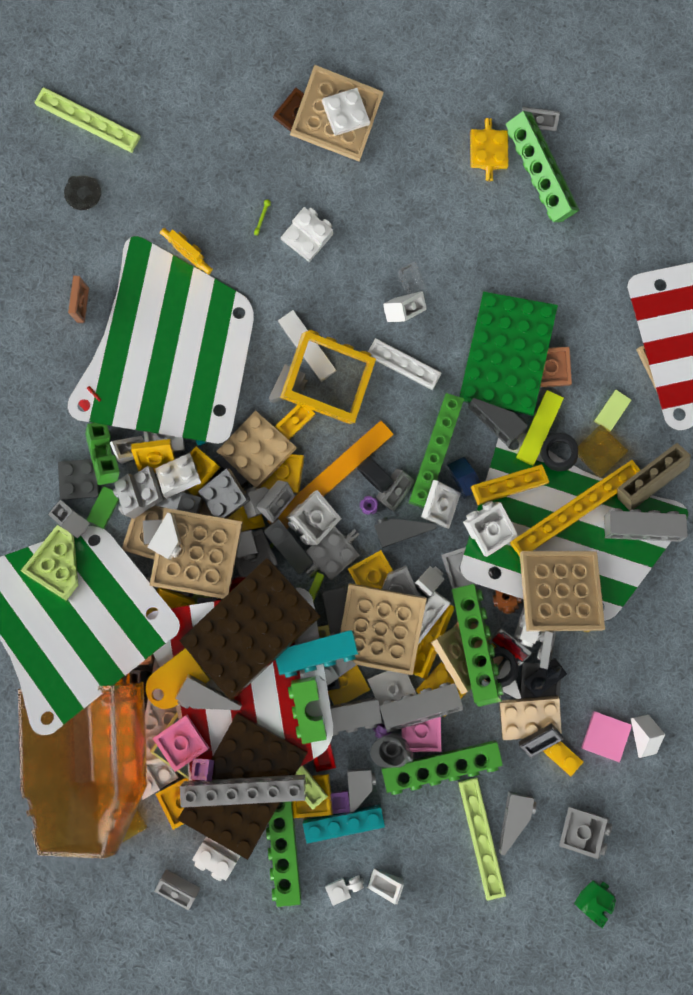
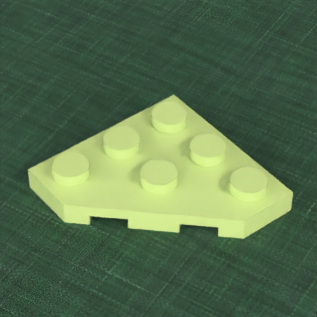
(55, 564)

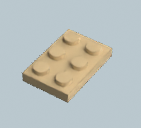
(451, 651)
(528, 716)

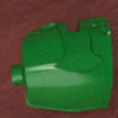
(596, 900)

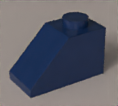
(464, 476)

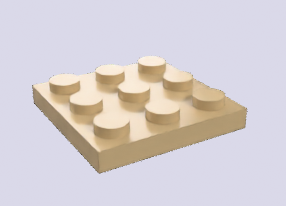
(256, 449)

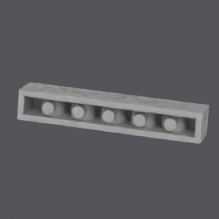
(243, 791)

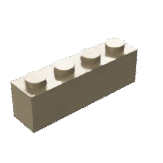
(654, 476)

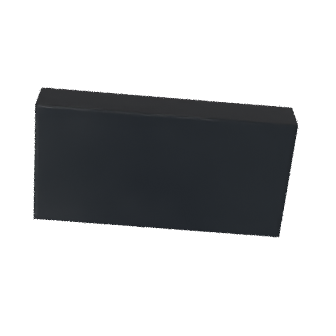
(540, 740)

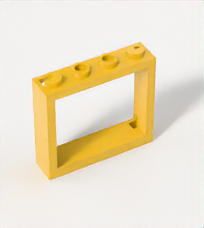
(315, 405)

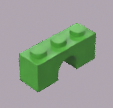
(103, 461)
(310, 728)

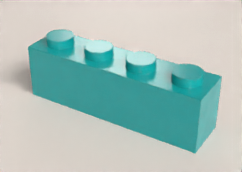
(318, 652)
(343, 824)

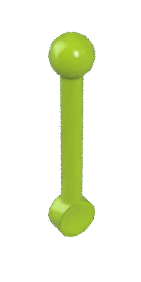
(267, 202)

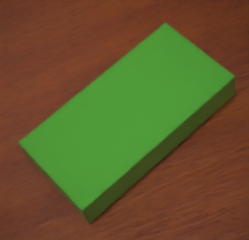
(103, 508)

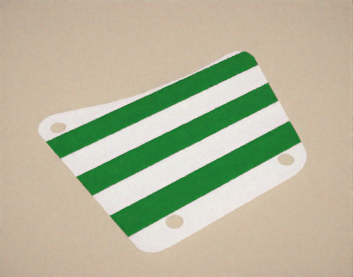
(167, 350)
(620, 561)
(78, 643)

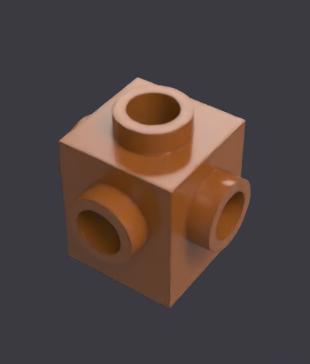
(506, 606)

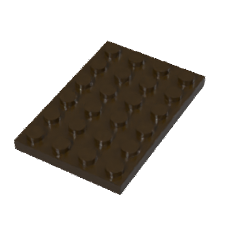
(249, 629)
(244, 753)

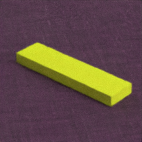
(539, 427)

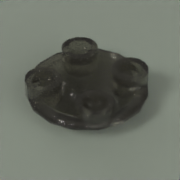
(82, 192)

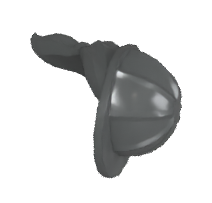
(391, 751)

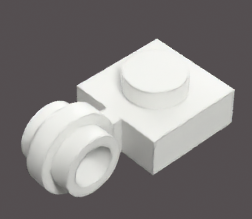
(339, 891)

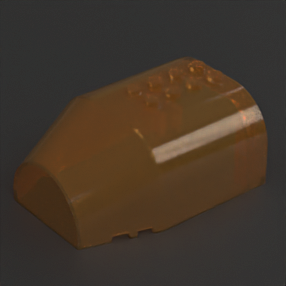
(86, 774)

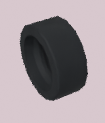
(559, 466)
(375, 474)
(514, 667)

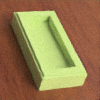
(612, 410)

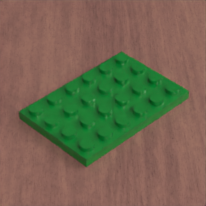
(508, 352)

